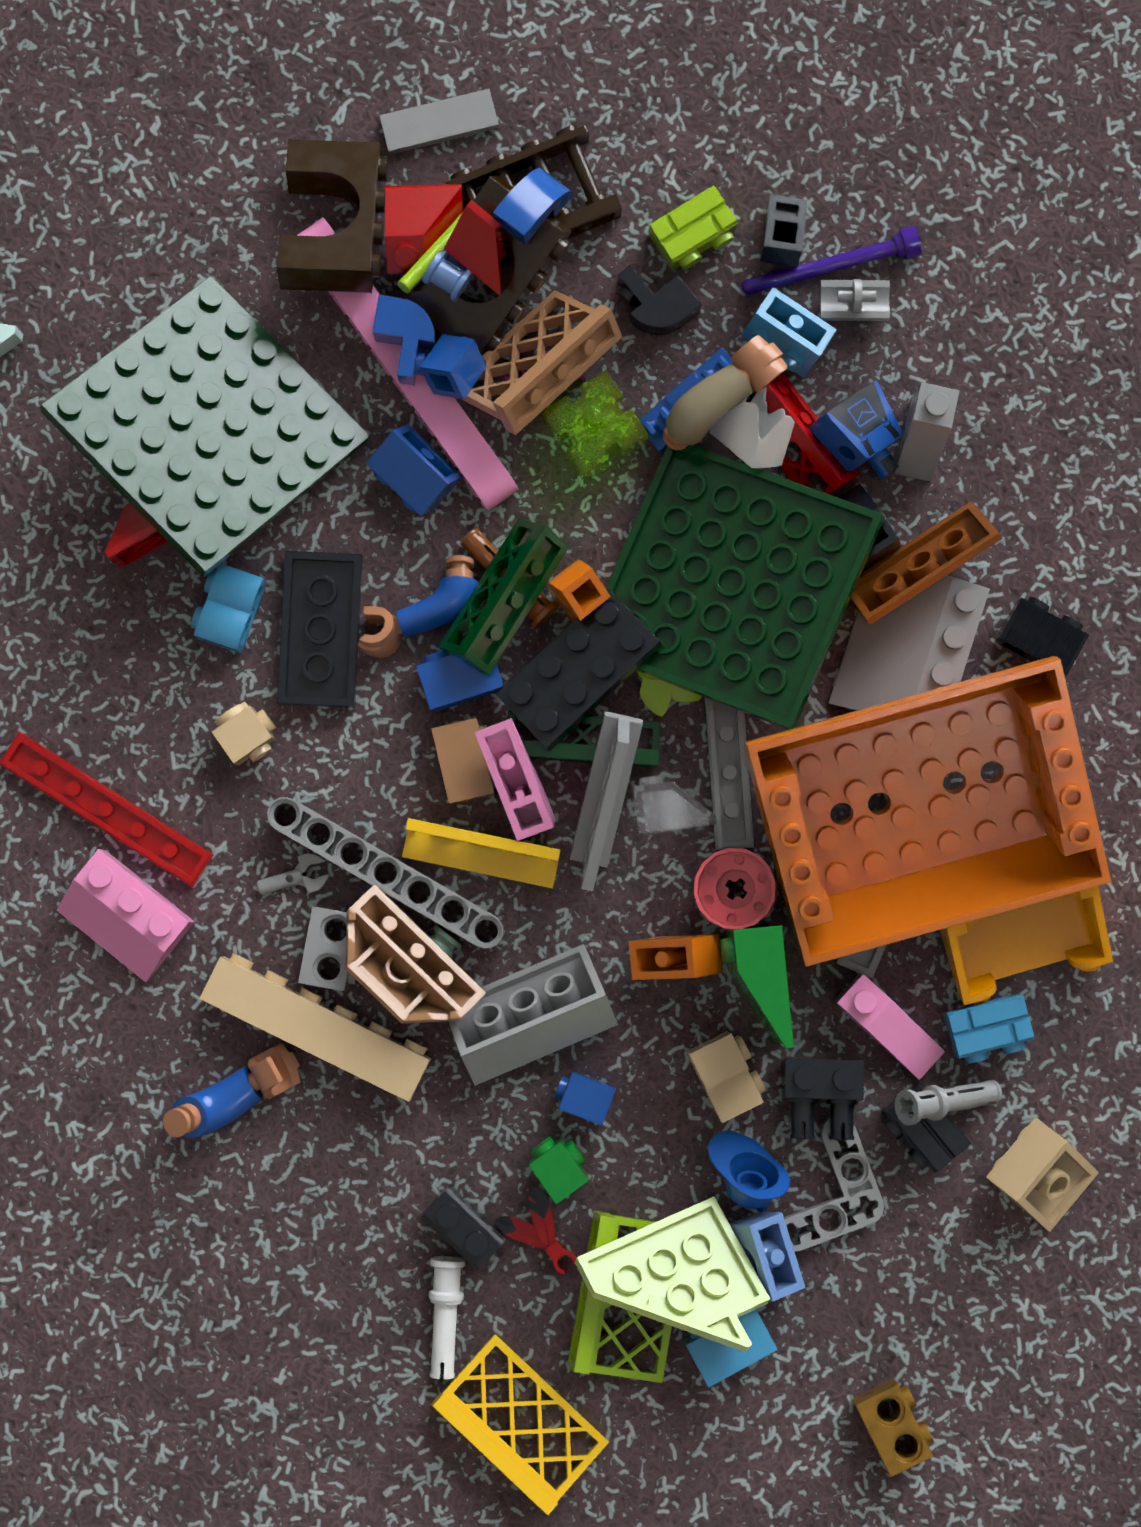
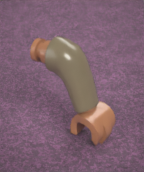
(710, 399)

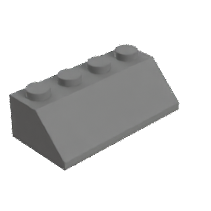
(533, 1015)

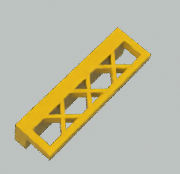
(481, 853)

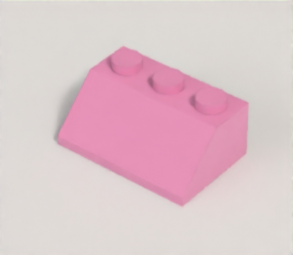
(124, 914)

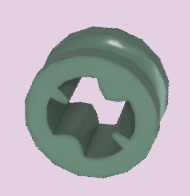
(444, 941)

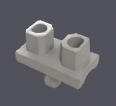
(854, 300)

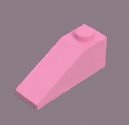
(515, 779)
(889, 1025)

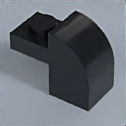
(784, 231)
(658, 312)

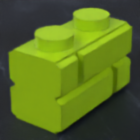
(693, 229)

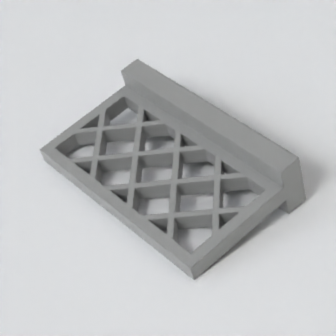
(605, 794)

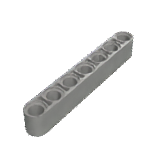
(367, 868)

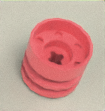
(712, 889)

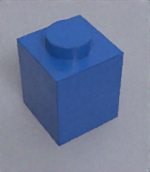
(453, 366)
(585, 1097)

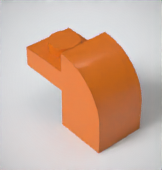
(578, 590)

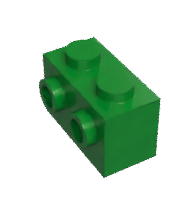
(558, 1167)

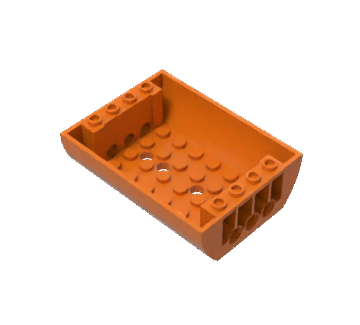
(931, 850)

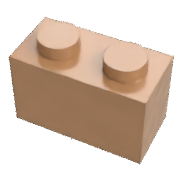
(462, 762)

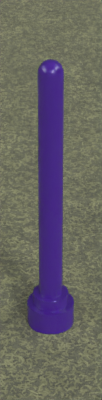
(904, 244)

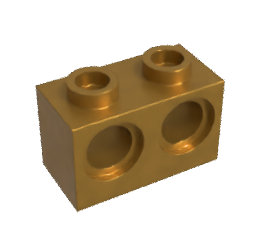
(887, 1429)

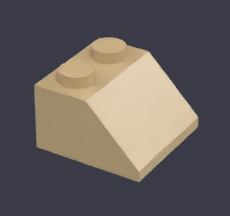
(1042, 1174)

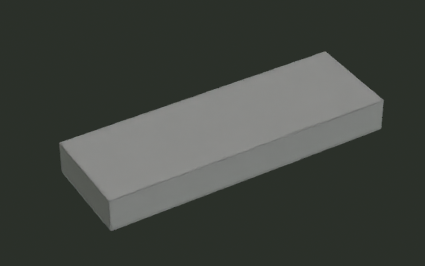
(439, 121)

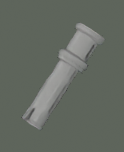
(936, 1102)

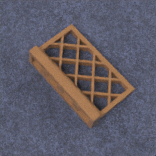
(548, 372)

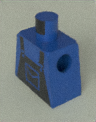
(860, 431)

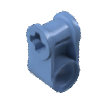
(448, 275)

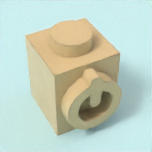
(244, 733)

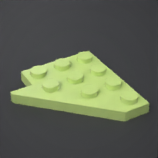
(680, 1274)

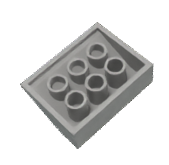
(912, 647)

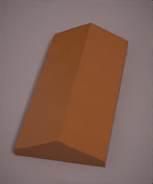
(923, 562)

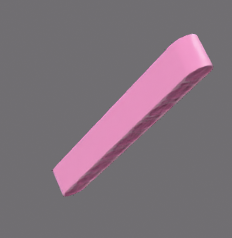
(438, 413)

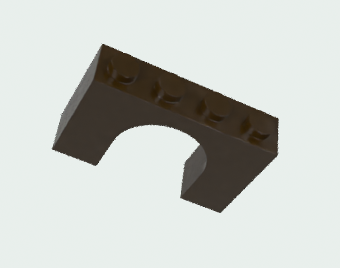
(346, 258)
(488, 319)

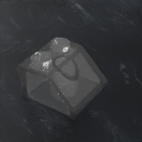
(666, 808)

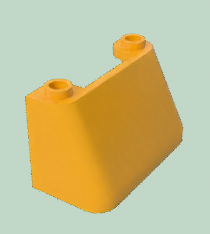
(1025, 940)

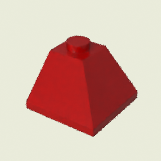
(416, 220)
(132, 538)

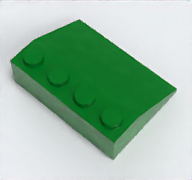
(759, 968)

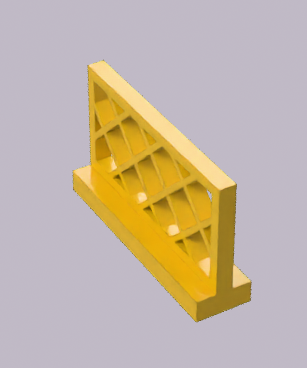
(496, 1449)

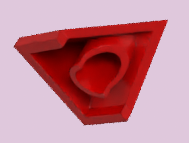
(478, 245)

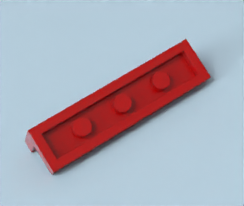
(783, 395)

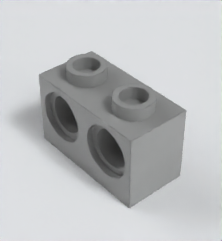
(319, 947)

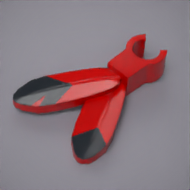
(541, 1233)

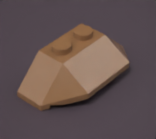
(404, 965)

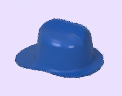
(749, 1170)

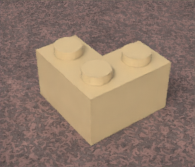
(726, 1076)

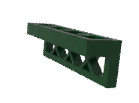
(507, 597)
(585, 753)

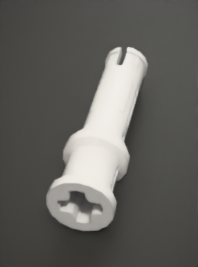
(446, 1297)

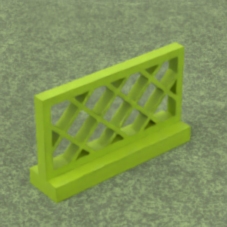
(591, 1312)

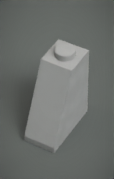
(926, 431)

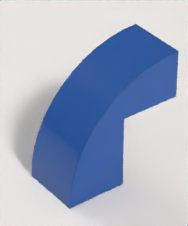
(531, 203)

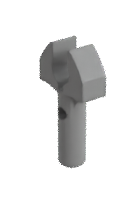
(295, 877)

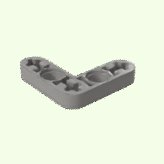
(851, 1192)

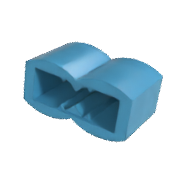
(229, 608)

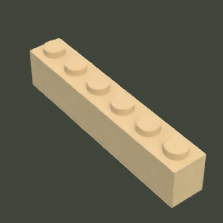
(315, 1027)

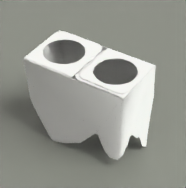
(754, 434)

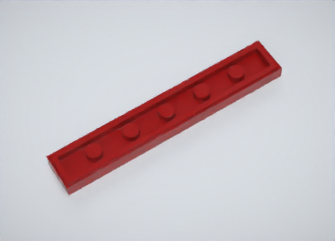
(106, 809)

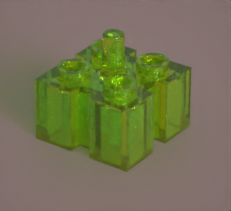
(594, 426)

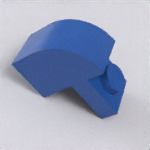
(408, 325)

